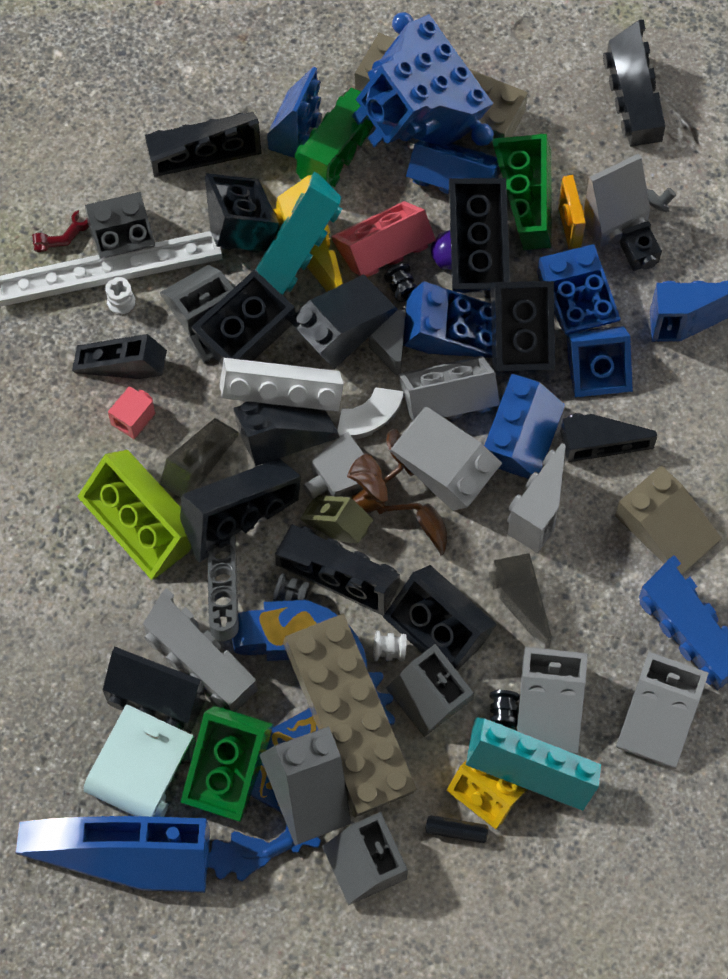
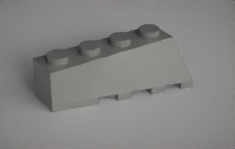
(198, 653)

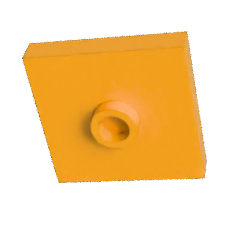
(571, 213)

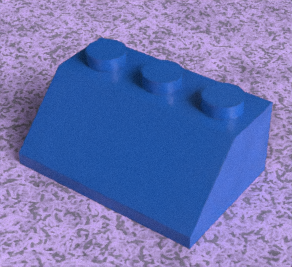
(438, 163)
(524, 426)

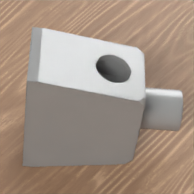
(332, 469)

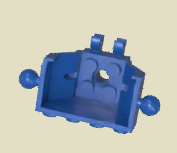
(423, 90)

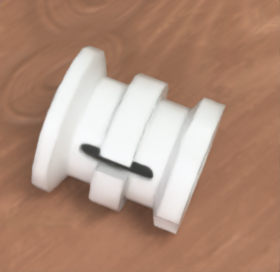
(120, 296)
(389, 647)

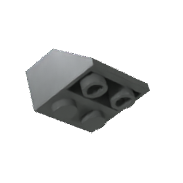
(119, 225)
(196, 295)
(430, 690)
(365, 859)

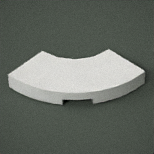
(372, 415)

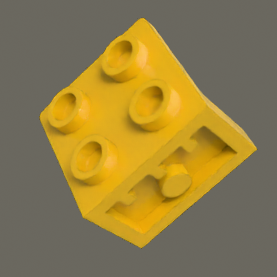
(485, 794)

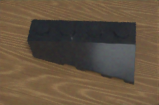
(634, 86)
(203, 143)
(236, 504)
(338, 569)

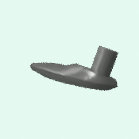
(661, 202)

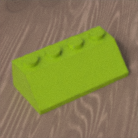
(136, 512)

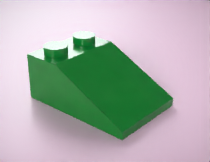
(226, 762)

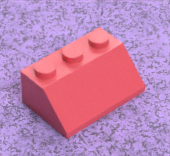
(384, 238)

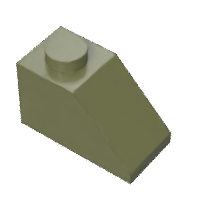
(337, 518)

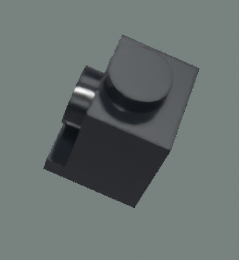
(640, 246)

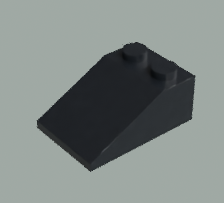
(239, 213)
(343, 318)
(281, 430)

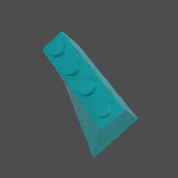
(300, 234)
(532, 764)

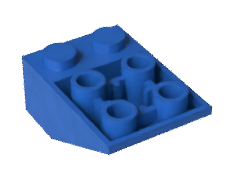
(296, 116)
(580, 289)
(686, 309)
(447, 322)

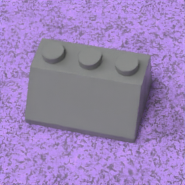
(451, 388)

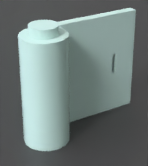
(136, 767)

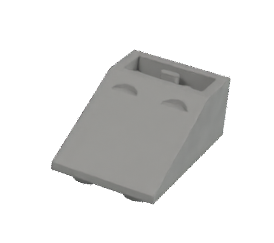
(536, 511)
(552, 696)
(662, 710)

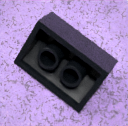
(245, 320)
(437, 613)
(153, 689)

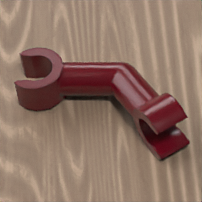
(42, 241)

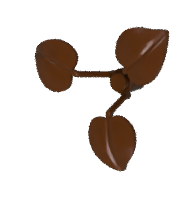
(373, 497)

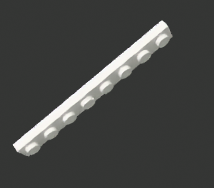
(94, 271)

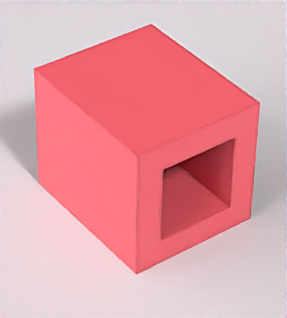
(132, 412)

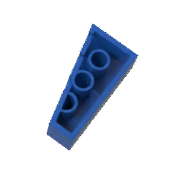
(687, 621)

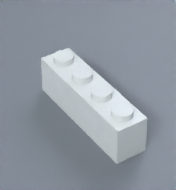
(281, 384)

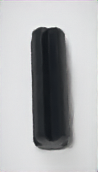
(457, 829)

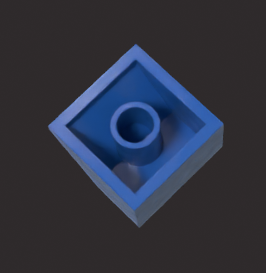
(600, 361)

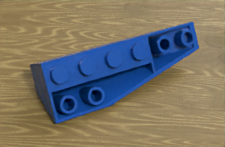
(124, 849)

